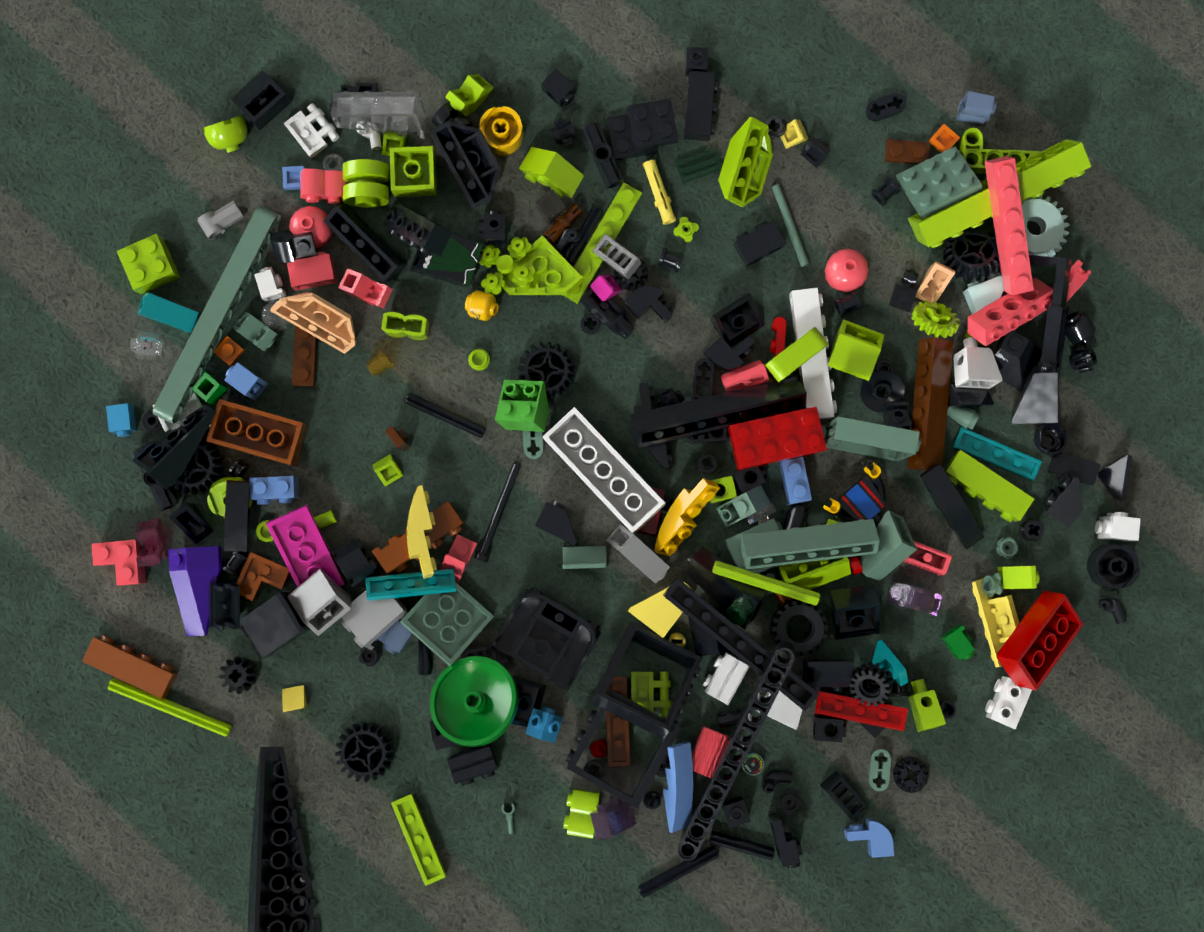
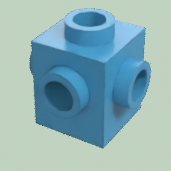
(544, 724)

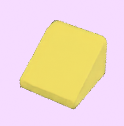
(794, 134)
(294, 698)

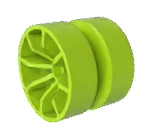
(365, 183)

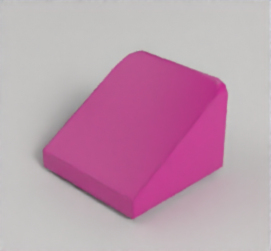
(605, 287)

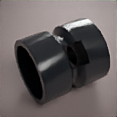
(448, 113)

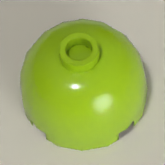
(226, 134)

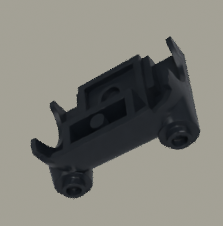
(547, 638)

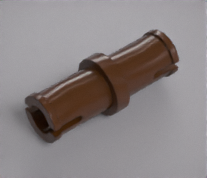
(563, 222)

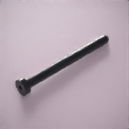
(481, 555)

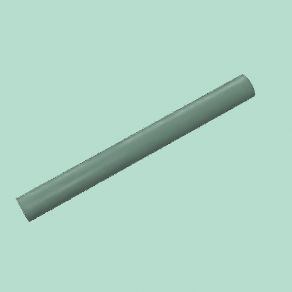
(790, 225)

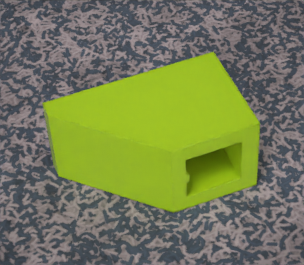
(1019, 577)

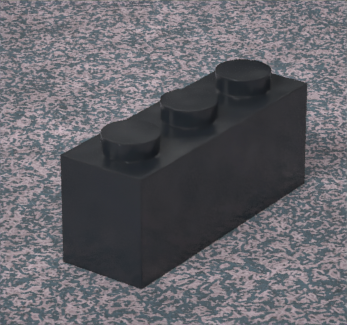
(700, 106)

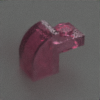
(151, 541)

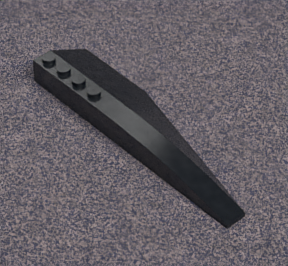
(279, 874)

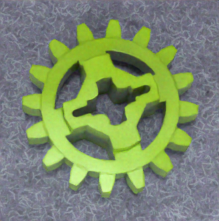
(935, 319)

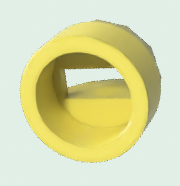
(678, 636)

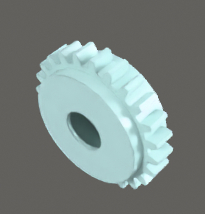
(1050, 223)

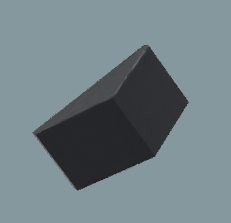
(191, 522)

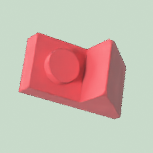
(459, 556)

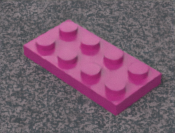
(303, 546)

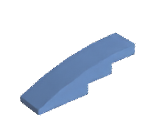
(679, 793)

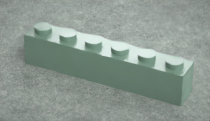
(809, 544)

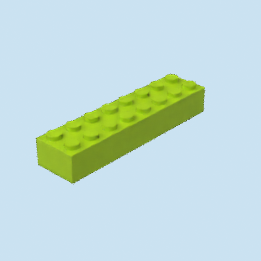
(1034, 176)

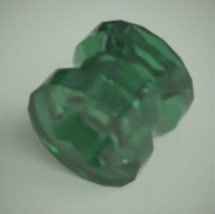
(740, 610)

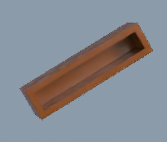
(130, 666)

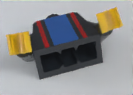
(861, 500)

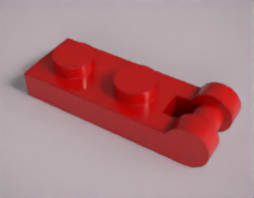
(778, 344)

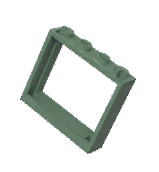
(871, 439)

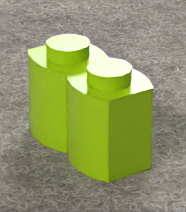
(399, 326)
(582, 804)

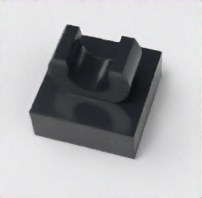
(815, 152)

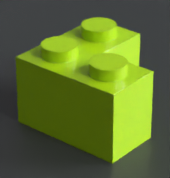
(551, 171)

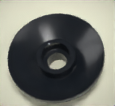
(892, 392)

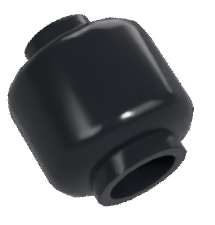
(1079, 328)

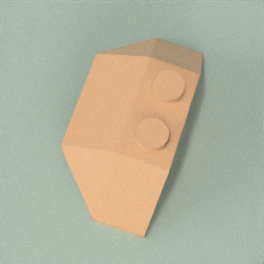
(318, 319)

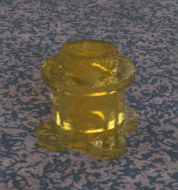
(379, 364)

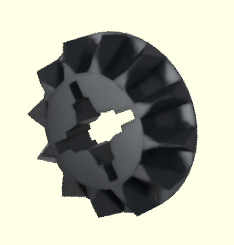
(632, 283)
(900, 773)

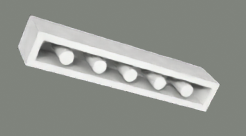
(815, 372)

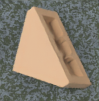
(934, 282)

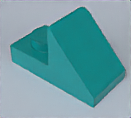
(886, 658)

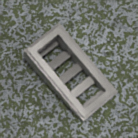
(630, 268)

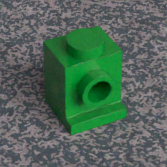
(959, 643)

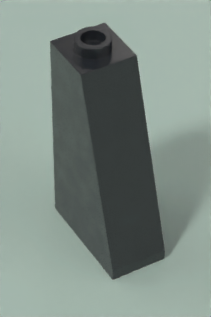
(720, 588)

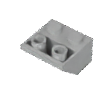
(320, 602)

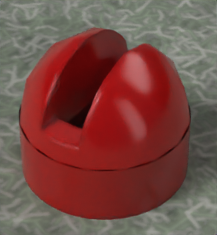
(595, 748)

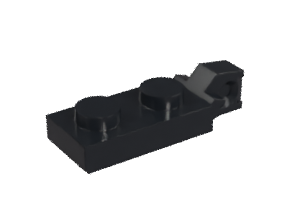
(608, 313)

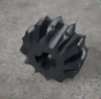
(233, 667)

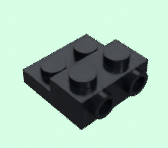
(787, 846)

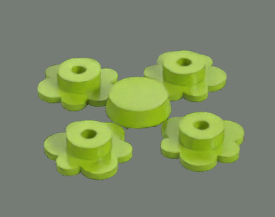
(506, 264)

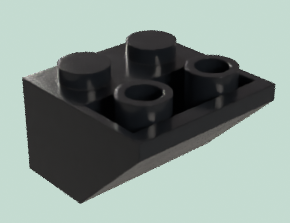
(261, 100)
(1065, 499)

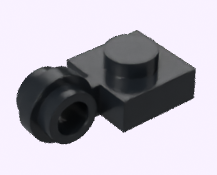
(902, 295)

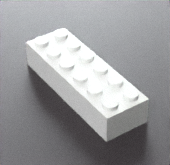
(604, 470)

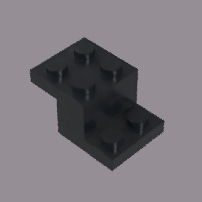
(642, 129)

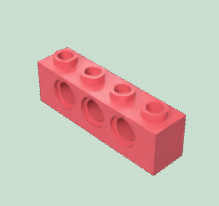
(1009, 313)

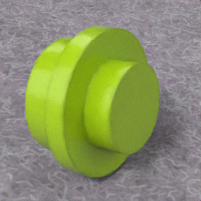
(479, 359)

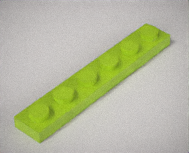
(611, 225)

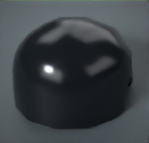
(1056, 433)

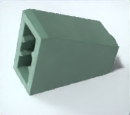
(894, 547)

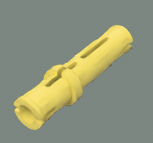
(662, 200)

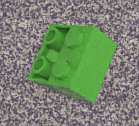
(523, 406)

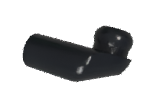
(1113, 606)
(774, 778)

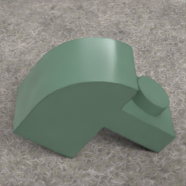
(255, 331)

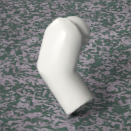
(374, 137)

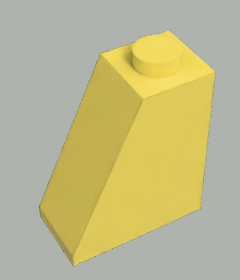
(657, 612)

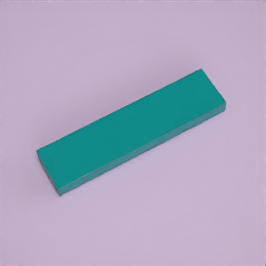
(997, 454)
(410, 585)

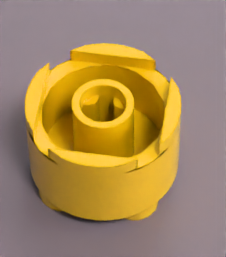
(500, 119)

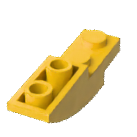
(678, 520)

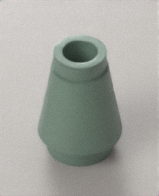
(964, 416)

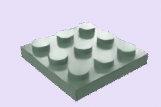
(939, 182)
(447, 622)

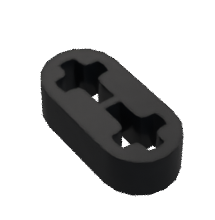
(884, 102)

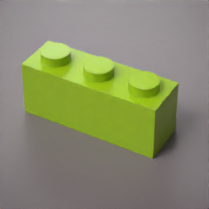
(815, 573)

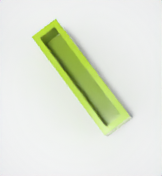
(988, 486)

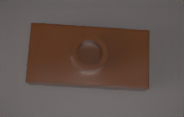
(398, 437)

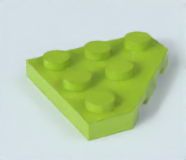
(552, 273)

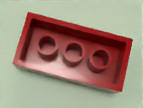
(777, 438)
(1039, 640)

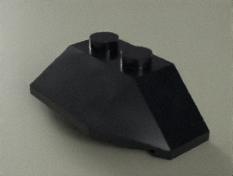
(469, 160)

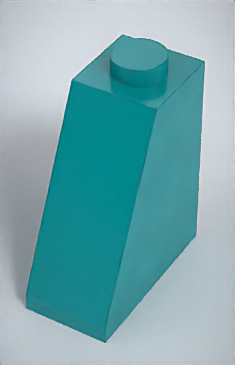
(167, 312)

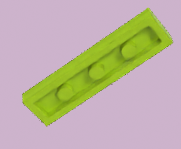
(418, 839)

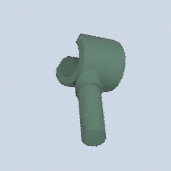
(509, 816)

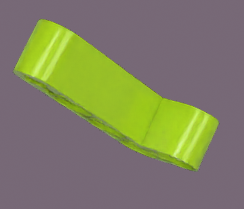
(979, 155)

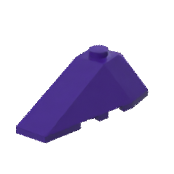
(191, 573)

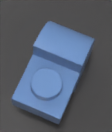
(877, 836)

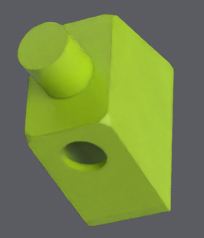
(929, 716)

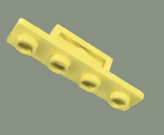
(997, 616)

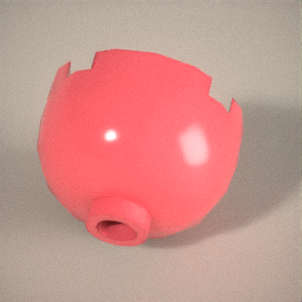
(311, 220)
(846, 270)

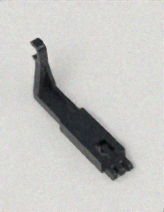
(1057, 312)

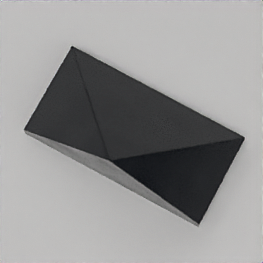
(1116, 477)

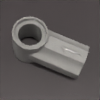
(216, 222)

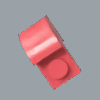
(365, 288)

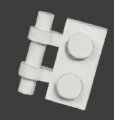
(305, 133)

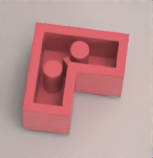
(123, 556)

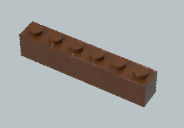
(931, 401)

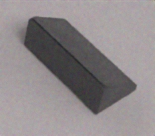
(969, 397)

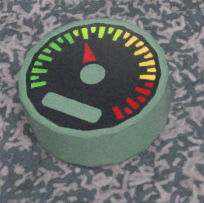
(753, 764)

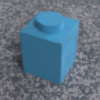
(121, 419)

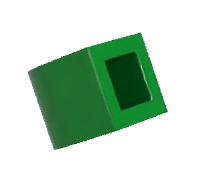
(210, 388)

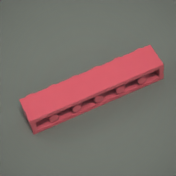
(1009, 225)

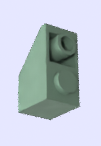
(743, 506)

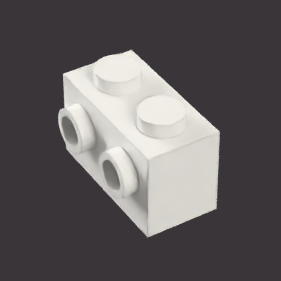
(1118, 527)
(1007, 702)

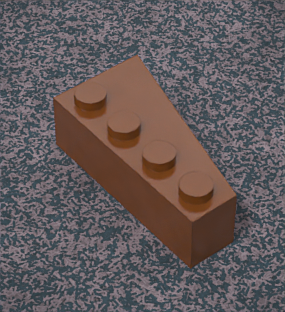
(396, 556)

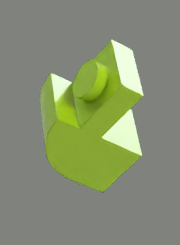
(470, 95)

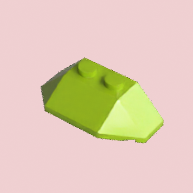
(746, 163)

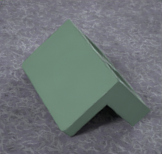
(584, 557)

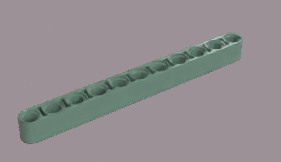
(216, 315)

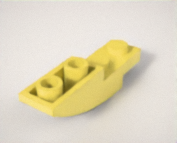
(418, 523)

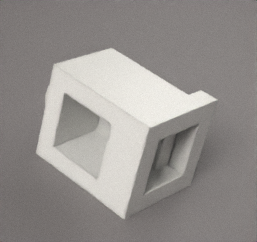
(269, 284)

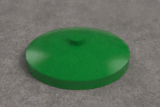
(474, 701)

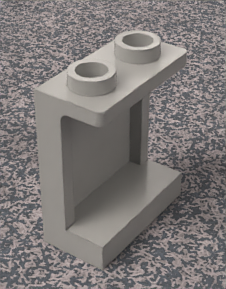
(372, 618)

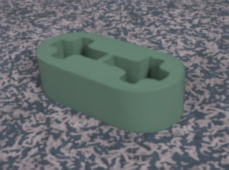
(538, 442)
(873, 769)

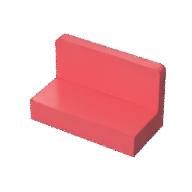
(745, 377)

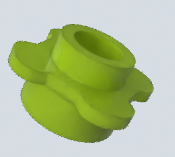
(686, 235)

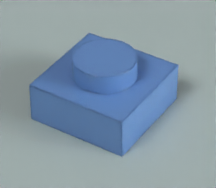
(291, 177)

